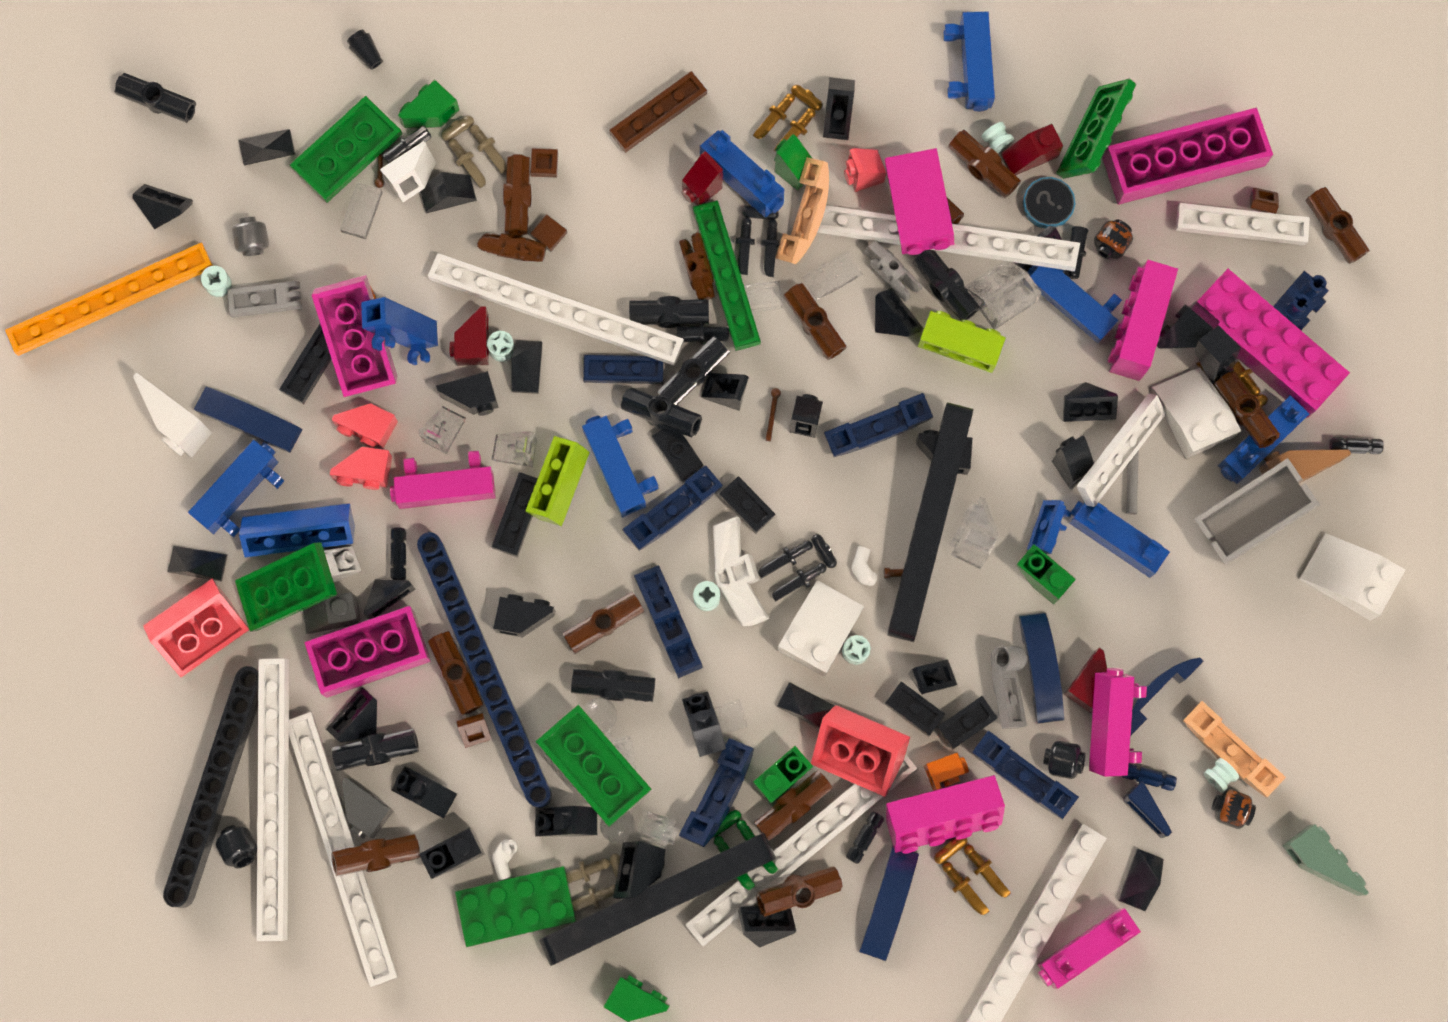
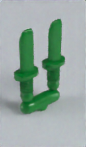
(732, 818)

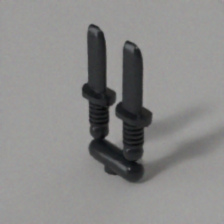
(745, 240)
(803, 578)

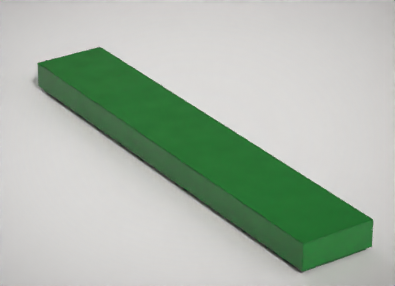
(726, 275)

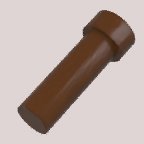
(892, 573)

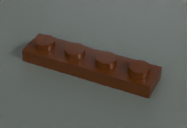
(658, 111)

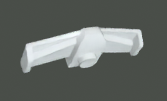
(736, 573)

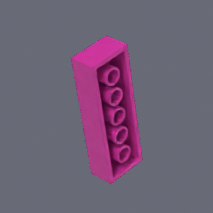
(1187, 156)
(1273, 344)

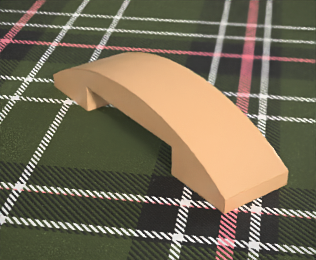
(810, 213)
(1226, 745)

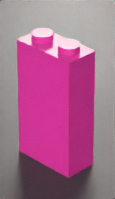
(919, 201)

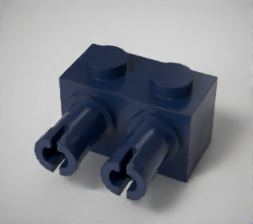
(1302, 298)

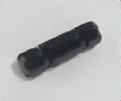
(1357, 445)
(398, 554)
(865, 837)

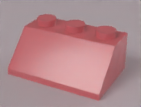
(195, 628)
(859, 750)

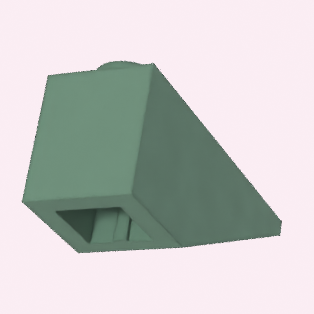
(1317, 856)

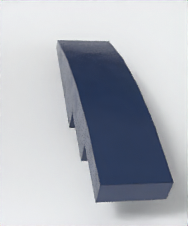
(248, 419)
(668, 621)

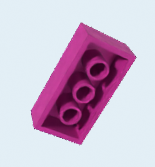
(1142, 320)
(350, 346)
(367, 652)
(945, 814)

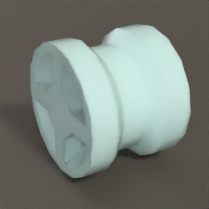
(997, 137)
(220, 285)
(497, 341)
(706, 601)
(860, 647)
(1221, 775)

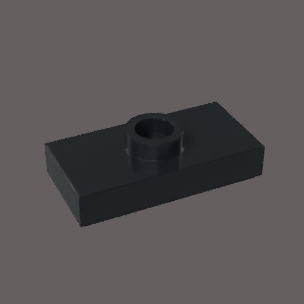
(678, 452)

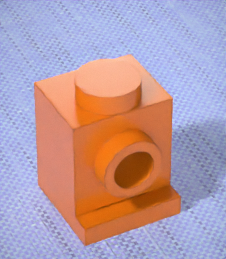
(946, 771)

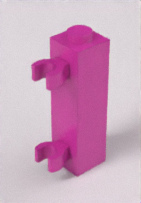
(443, 487)
(1112, 723)
(1088, 949)

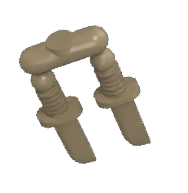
(464, 158)
(583, 871)

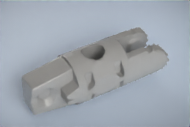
(892, 270)

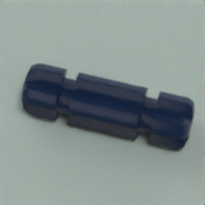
(1151, 777)

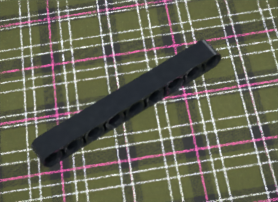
(930, 522)
(204, 797)
(657, 899)

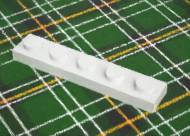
(1242, 224)
(1121, 450)

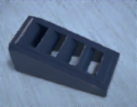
(1144, 805)

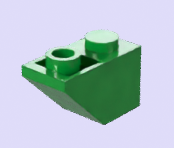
(430, 108)
(791, 160)
(1045, 574)
(782, 775)
(633, 1002)

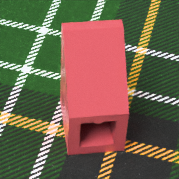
(864, 169)
(368, 423)
(364, 467)

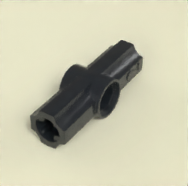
(143, 91)
(946, 284)
(669, 312)
(705, 359)
(673, 418)
(613, 685)
(375, 749)

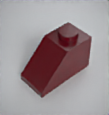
(1033, 150)
(702, 180)
(471, 340)
(1082, 688)

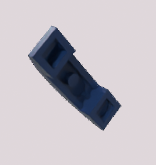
(879, 426)
(673, 509)
(1042, 668)
(1179, 672)
(1024, 776)
(719, 795)
(889, 904)

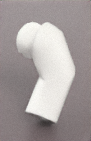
(861, 569)
(501, 858)

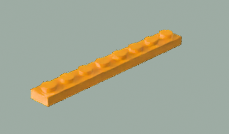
(108, 299)

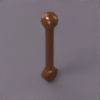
(379, 182)
(775, 393)

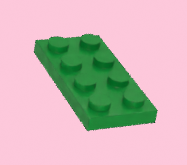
(1096, 129)
(346, 149)
(286, 587)
(593, 765)
(515, 906)

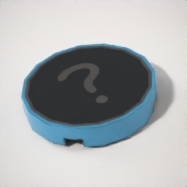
(1048, 202)

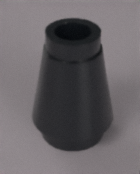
(364, 48)

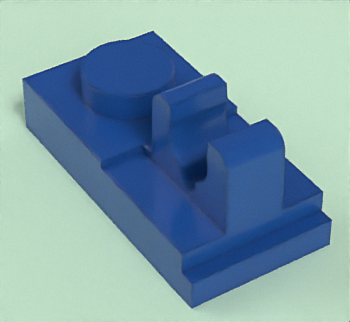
(1048, 525)

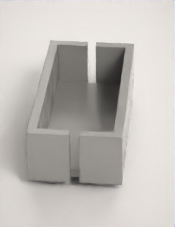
(1257, 511)

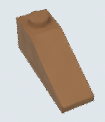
(1306, 462)

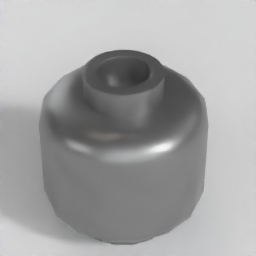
(250, 236)

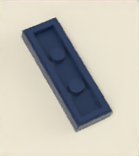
(622, 369)

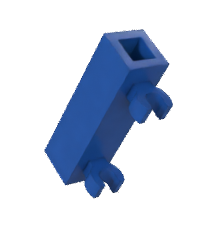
(976, 58)
(744, 175)
(1075, 302)
(400, 325)
(1248, 455)
(614, 465)
(235, 486)
(1119, 537)

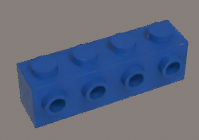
(296, 530)

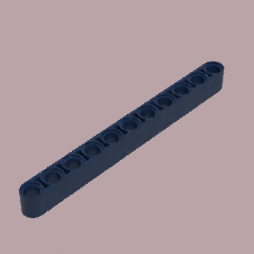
(477, 657)

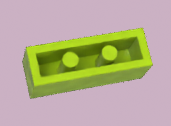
(962, 341)
(557, 481)

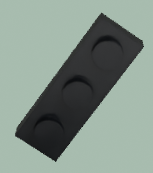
(307, 368)
(515, 518)

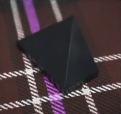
(266, 147)
(160, 205)
(893, 316)
(526, 366)
(725, 389)
(1089, 404)
(197, 563)
(386, 594)
(933, 677)
(804, 705)
(356, 719)
(1142, 880)
(765, 929)

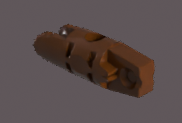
(512, 247)
(698, 266)

